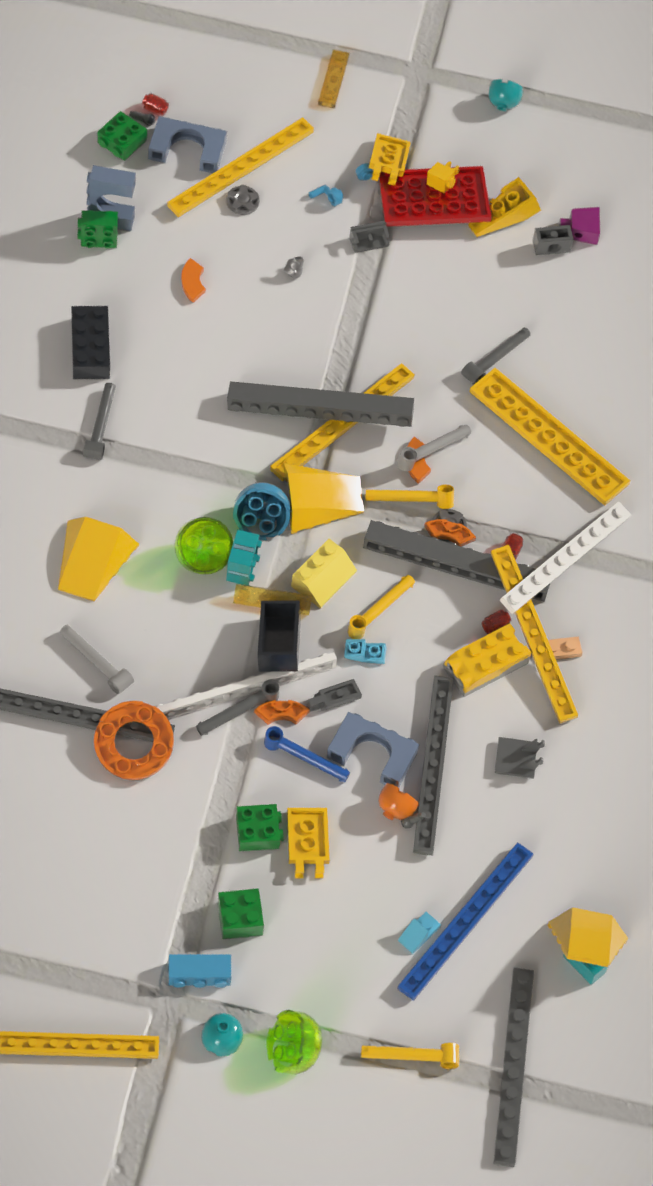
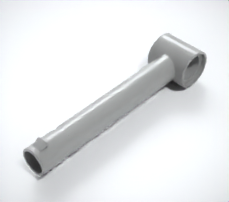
(410, 455)
(117, 680)

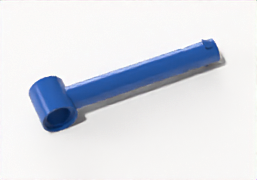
(303, 754)

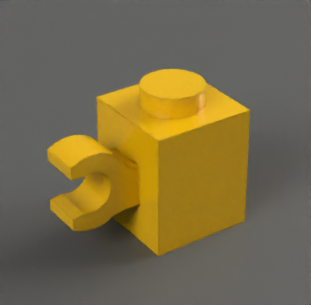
(442, 176)

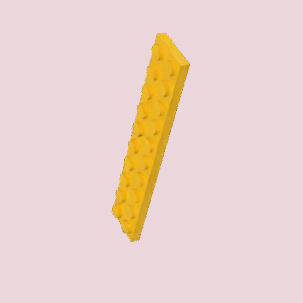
(550, 436)

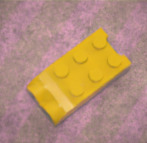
(486, 660)

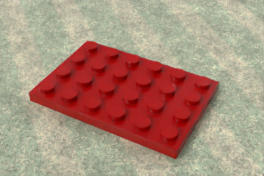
(419, 204)

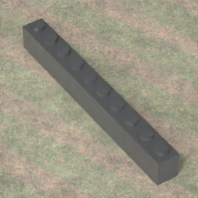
(320, 404)
(439, 555)

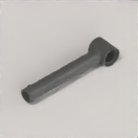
(475, 372)
(95, 447)
(240, 707)

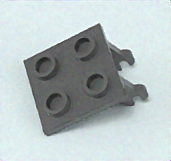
(518, 757)

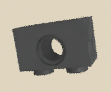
(552, 240)

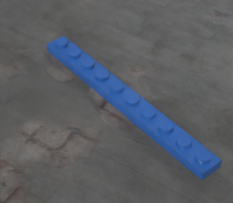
(465, 921)

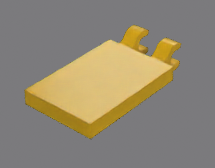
(389, 156)
(308, 839)

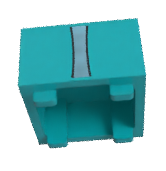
(243, 557)

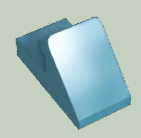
(419, 932)

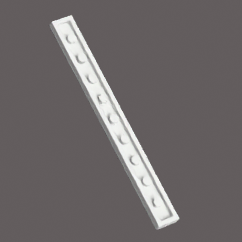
(565, 558)
(246, 687)

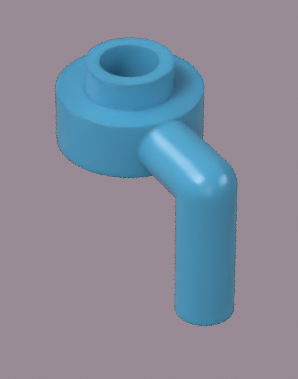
(364, 172)
(334, 195)

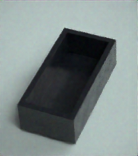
(90, 342)
(279, 636)

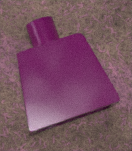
(584, 224)

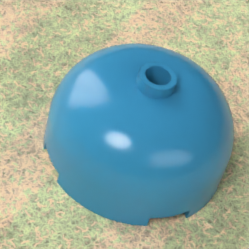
(250, 506)

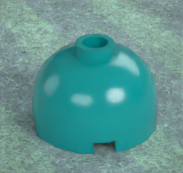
(505, 95)
(222, 1034)

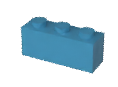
(199, 970)

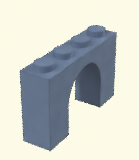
(170, 131)
(111, 182)
(358, 730)

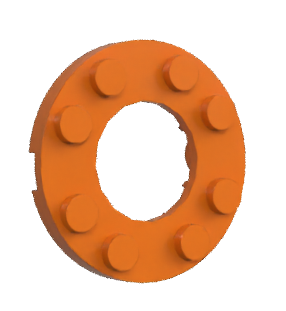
(133, 712)

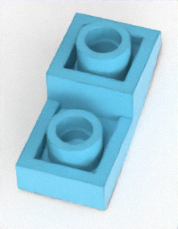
(365, 652)

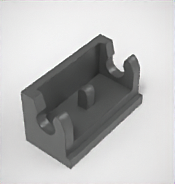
(369, 236)

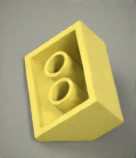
(323, 573)

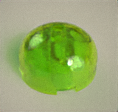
(214, 541)
(303, 1039)

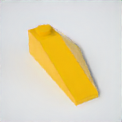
(510, 207)

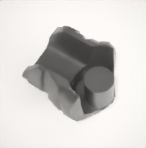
(294, 267)

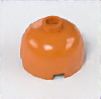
(396, 803)

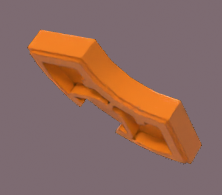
(191, 280)
(420, 468)
(450, 531)
(281, 710)

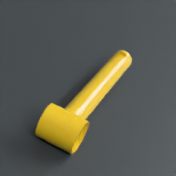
(443, 496)
(380, 606)
(447, 1054)

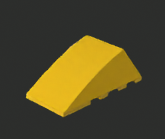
(320, 496)
(92, 556)
(588, 936)

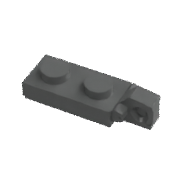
(335, 696)

